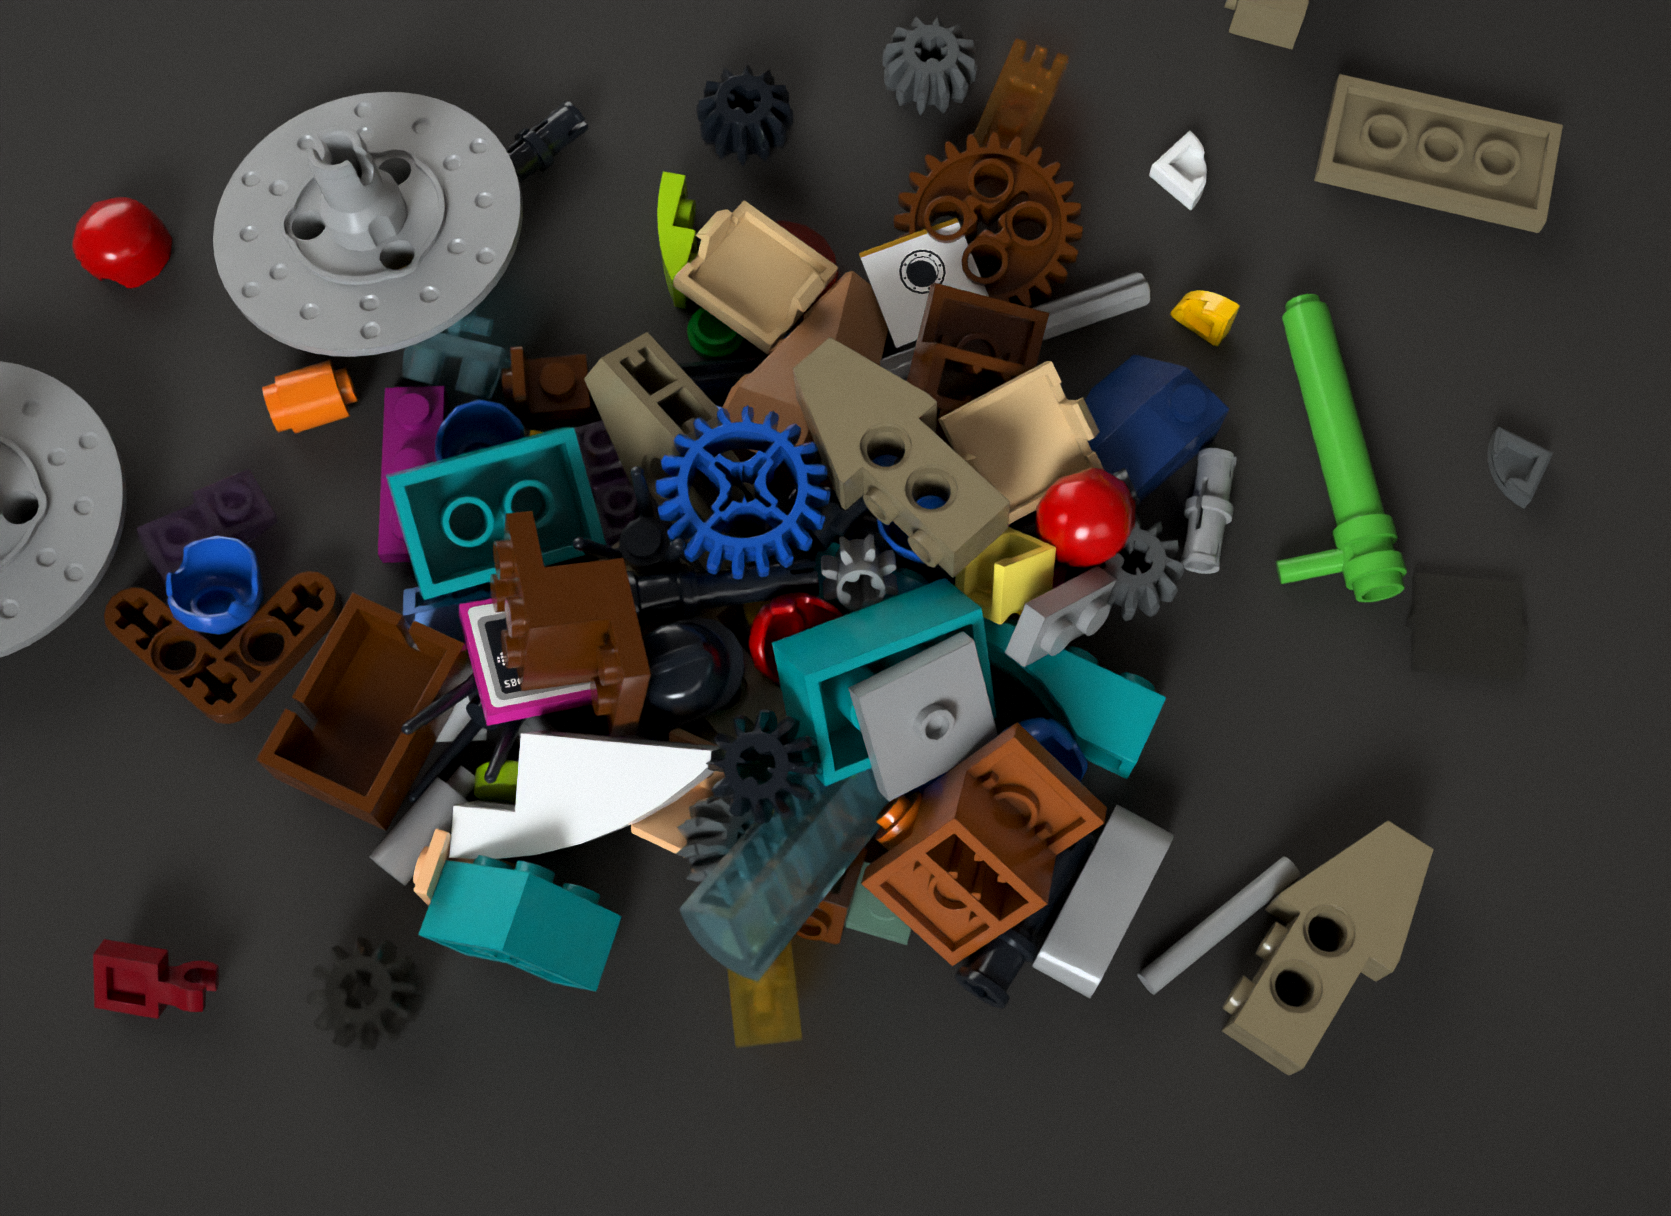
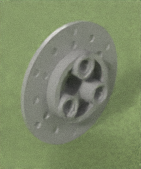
(347, 199)
(68, 468)

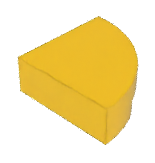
(1206, 314)

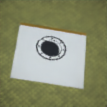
(904, 272)

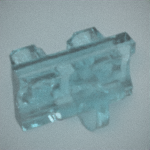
(480, 361)

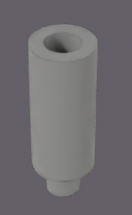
(415, 830)

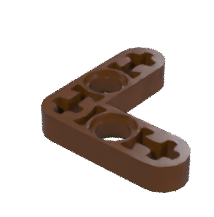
(235, 661)

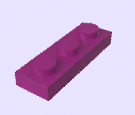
(409, 440)

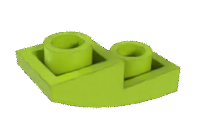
(675, 230)

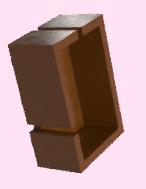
(361, 695)

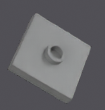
(924, 715)

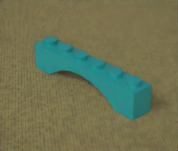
(1101, 709)

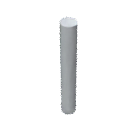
(1218, 925)

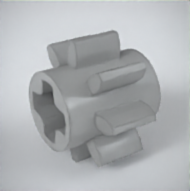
(859, 574)

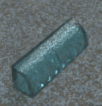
(781, 874)

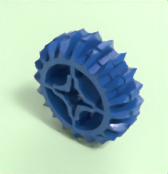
(722, 474)

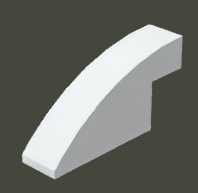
(578, 791)

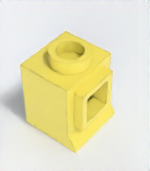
(1008, 574)

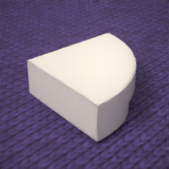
(1182, 170)

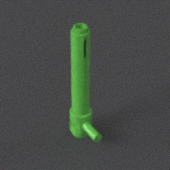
(1363, 529)

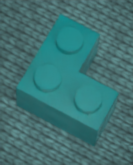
(522, 920)

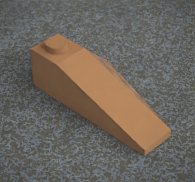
(844, 313)

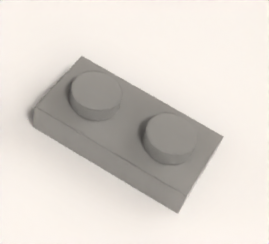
(1061, 616)

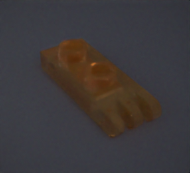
(1021, 98)

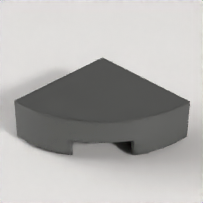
(1516, 465)

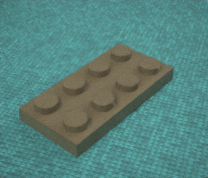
(1439, 153)

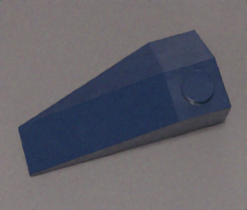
(1151, 421)

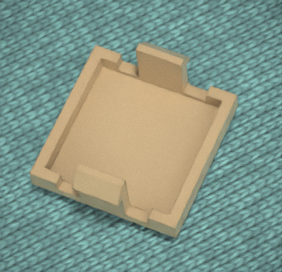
(753, 275)
(1024, 437)

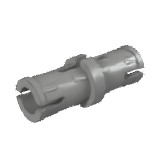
(1208, 510)

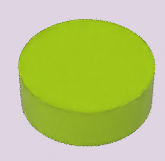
(503, 789)

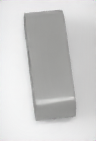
(1103, 901)

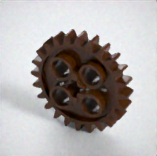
(952, 192)

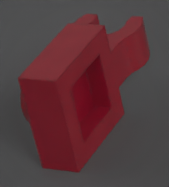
(143, 984)

